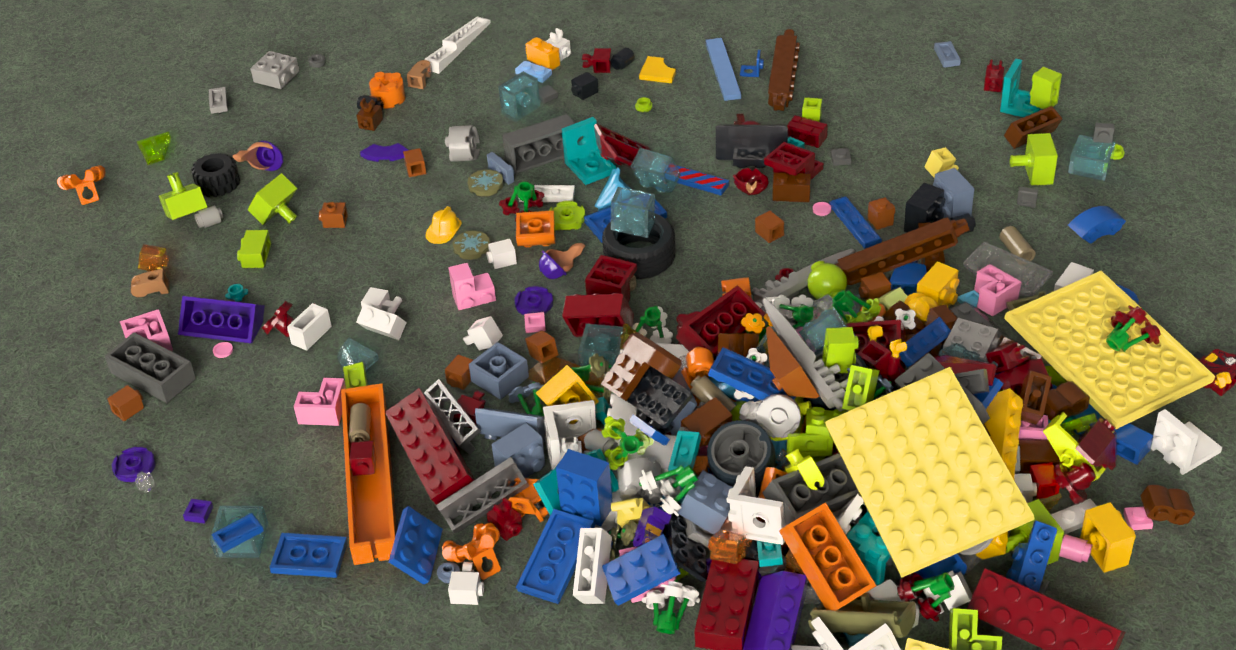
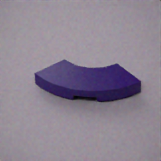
(377, 153)

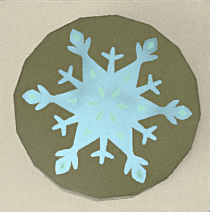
(485, 182)
(471, 244)

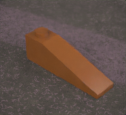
(787, 370)

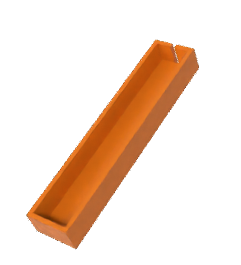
(370, 496)

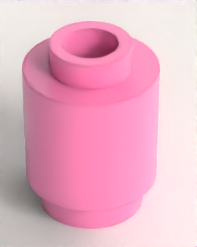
(1075, 549)

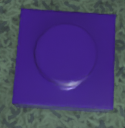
(198, 511)

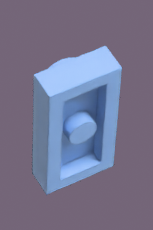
(539, 72)

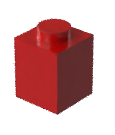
(1044, 477)

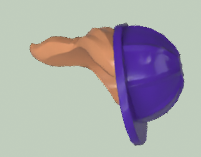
(262, 156)
(557, 263)

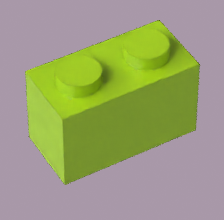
(1045, 88)
(254, 249)
(840, 348)
(860, 387)

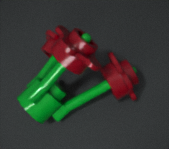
(526, 193)
(1121, 323)
(913, 585)

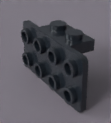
(748, 143)
(659, 399)
(687, 553)

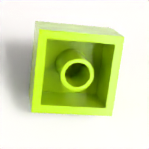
(1038, 160)
(182, 199)
(274, 200)
(1022, 533)

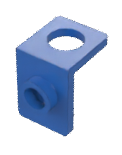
(760, 62)

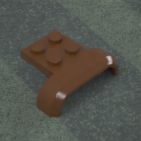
(633, 363)

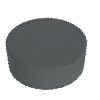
(316, 60)

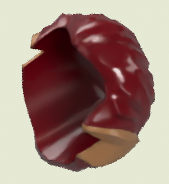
(750, 181)

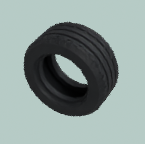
(649, 260)

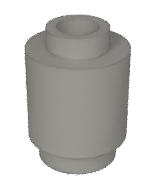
(208, 217)
(595, 440)

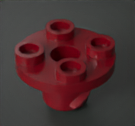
(280, 321)
(1075, 479)

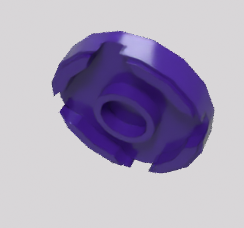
(527, 304)
(138, 461)

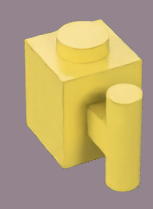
(940, 161)
(629, 510)

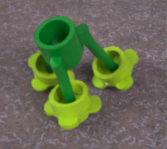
(844, 302)
(628, 443)

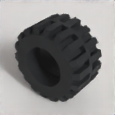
(215, 174)

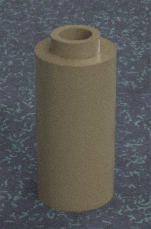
(1016, 243)
(706, 390)
(359, 423)

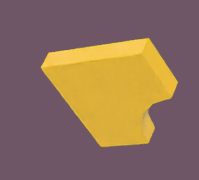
(656, 70)

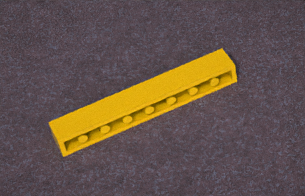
(1004, 430)

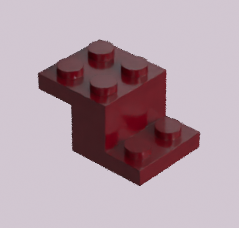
(793, 160)
(610, 276)

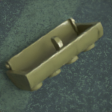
(867, 615)

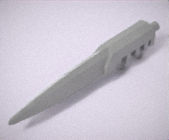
(796, 281)
(820, 376)

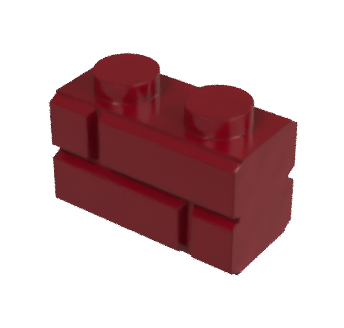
(807, 131)

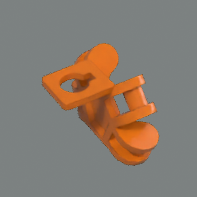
(91, 175)
(525, 501)
(481, 545)

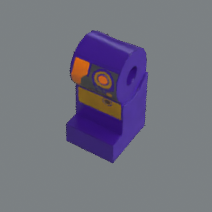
(650, 525)

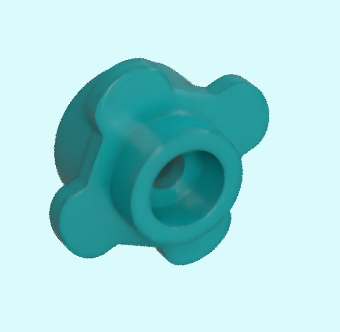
(236, 292)

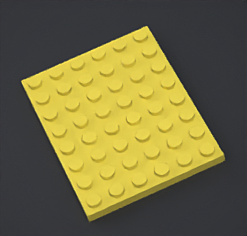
(1071, 335)
(928, 472)

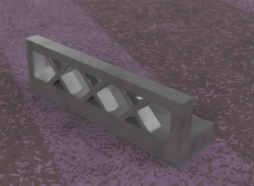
(454, 428)
(480, 492)

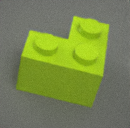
(964, 632)

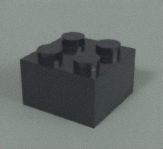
(924, 207)

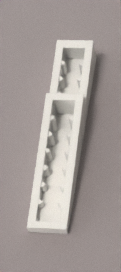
(456, 43)

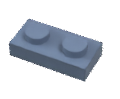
(947, 54)
(497, 164)

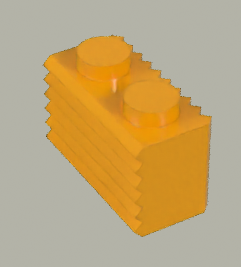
(542, 53)

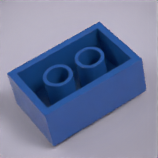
(584, 486)

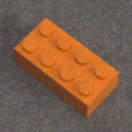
(827, 558)

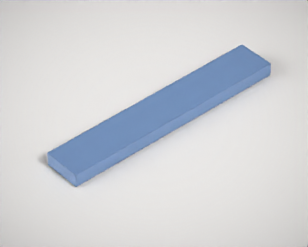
(723, 69)

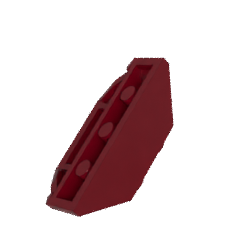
(616, 146)

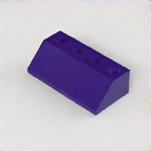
(220, 319)
(776, 612)

